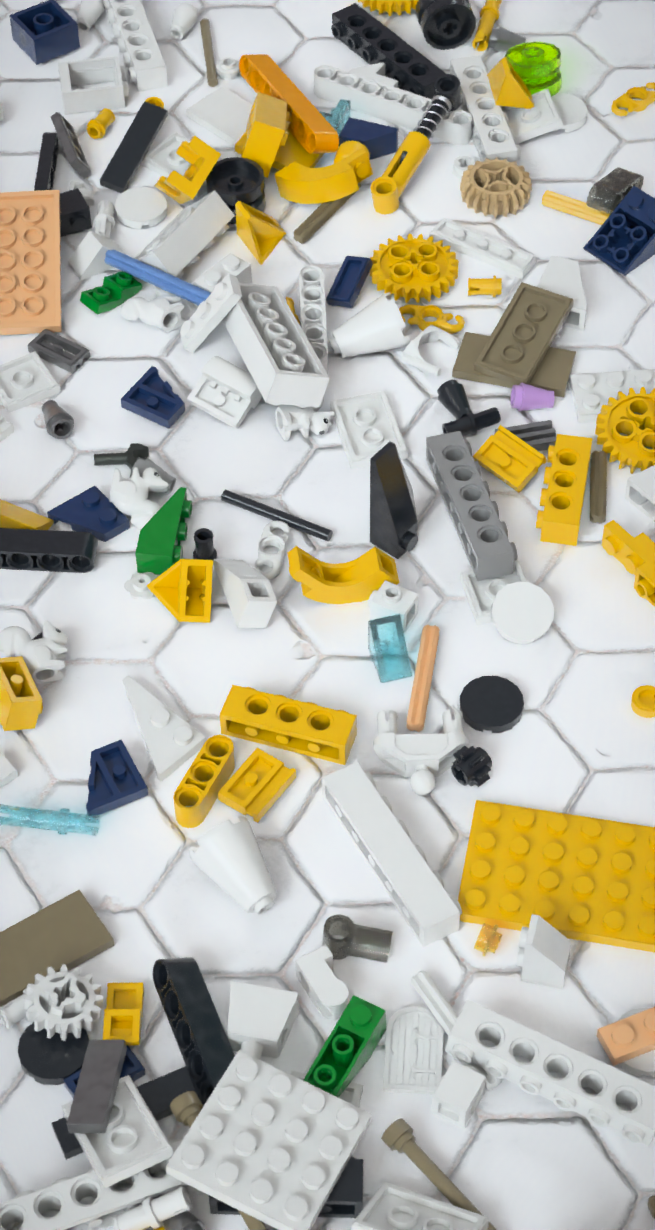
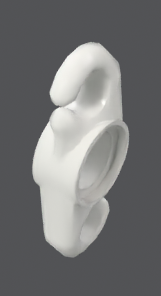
(269, 539)

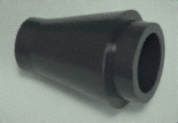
(454, 398)

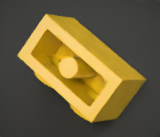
(18, 695)

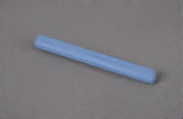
(156, 277)

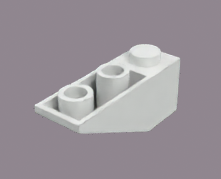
(246, 592)

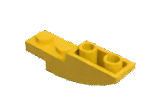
(635, 554)

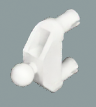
(419, 755)

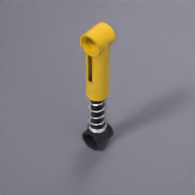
(416, 144)

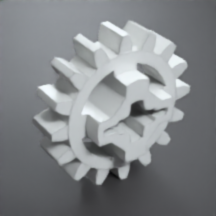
(67, 998)

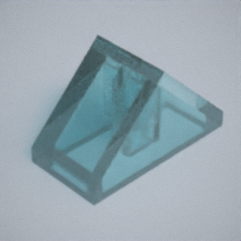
(388, 648)

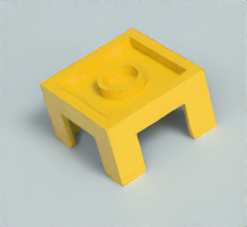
(202, 160)

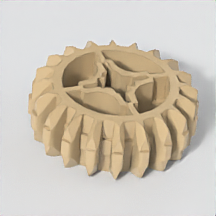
(495, 187)

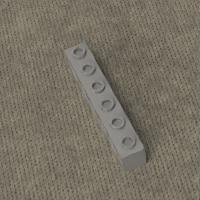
(470, 506)

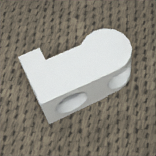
(323, 988)

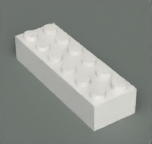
(276, 348)

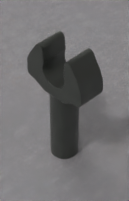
(129, 458)

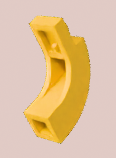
(326, 183)
(342, 581)

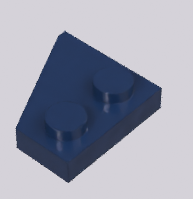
(154, 399)
(91, 514)
(113, 779)

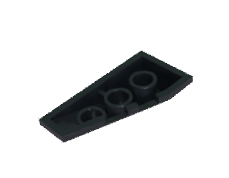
(391, 504)

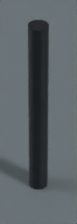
(275, 514)

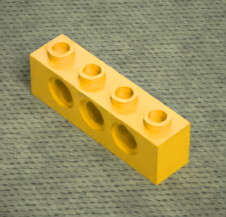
(565, 489)
(288, 724)

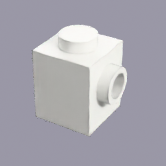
(392, 600)

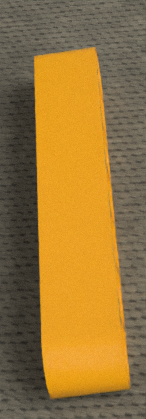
(304, 120)

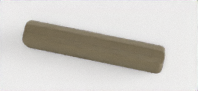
(598, 486)

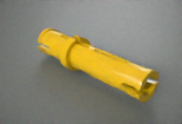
(488, 16)

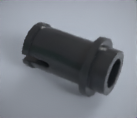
(204, 545)

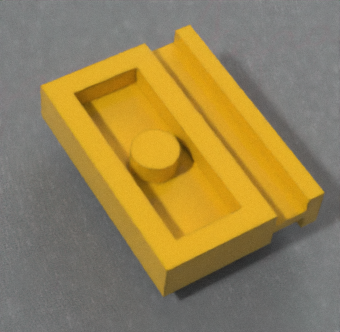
(509, 458)
(257, 785)

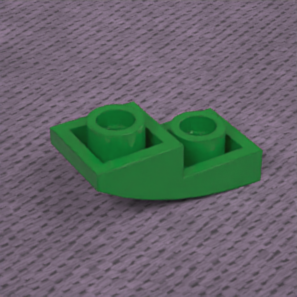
(113, 292)

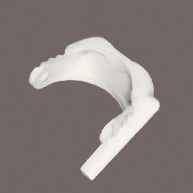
(430, 334)

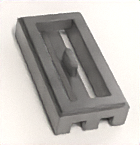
(56, 354)
(534, 431)

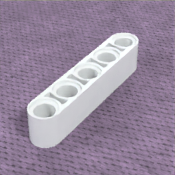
(314, 310)

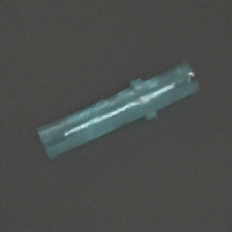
(60, 821)

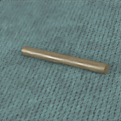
(208, 53)

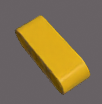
(213, 771)

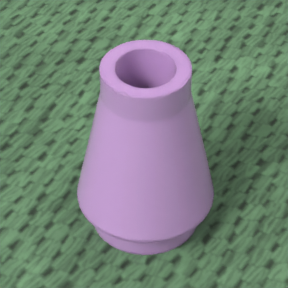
(528, 397)

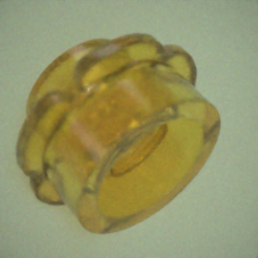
(488, 939)

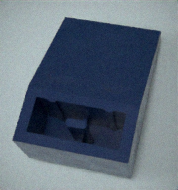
(627, 234)

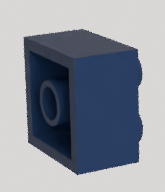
(44, 31)

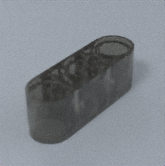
(612, 189)

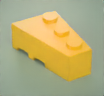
(266, 130)

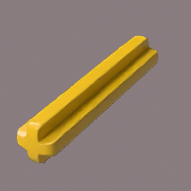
(573, 207)

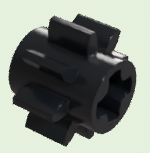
(471, 766)

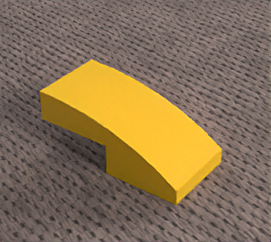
(124, 1012)

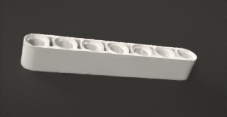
(388, 103)

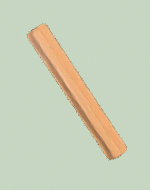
(422, 678)

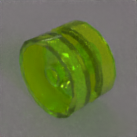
(537, 65)

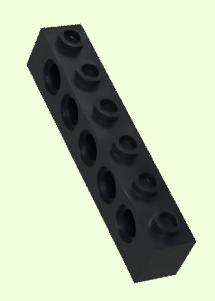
(380, 45)

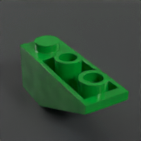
(162, 535)
(348, 1046)

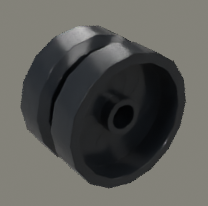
(446, 22)
(238, 180)

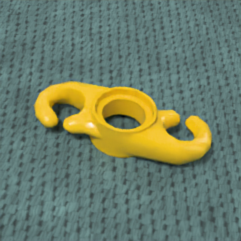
(626, 100)
(420, 312)

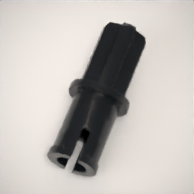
(472, 423)

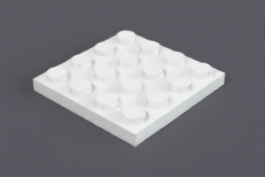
(269, 1144)

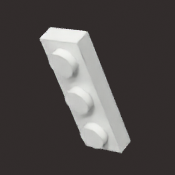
(210, 312)

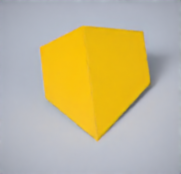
(508, 86)
(257, 231)
(186, 589)

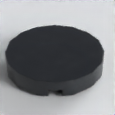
(491, 704)
(51, 1059)

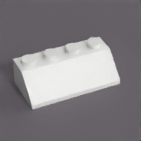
(188, 235)

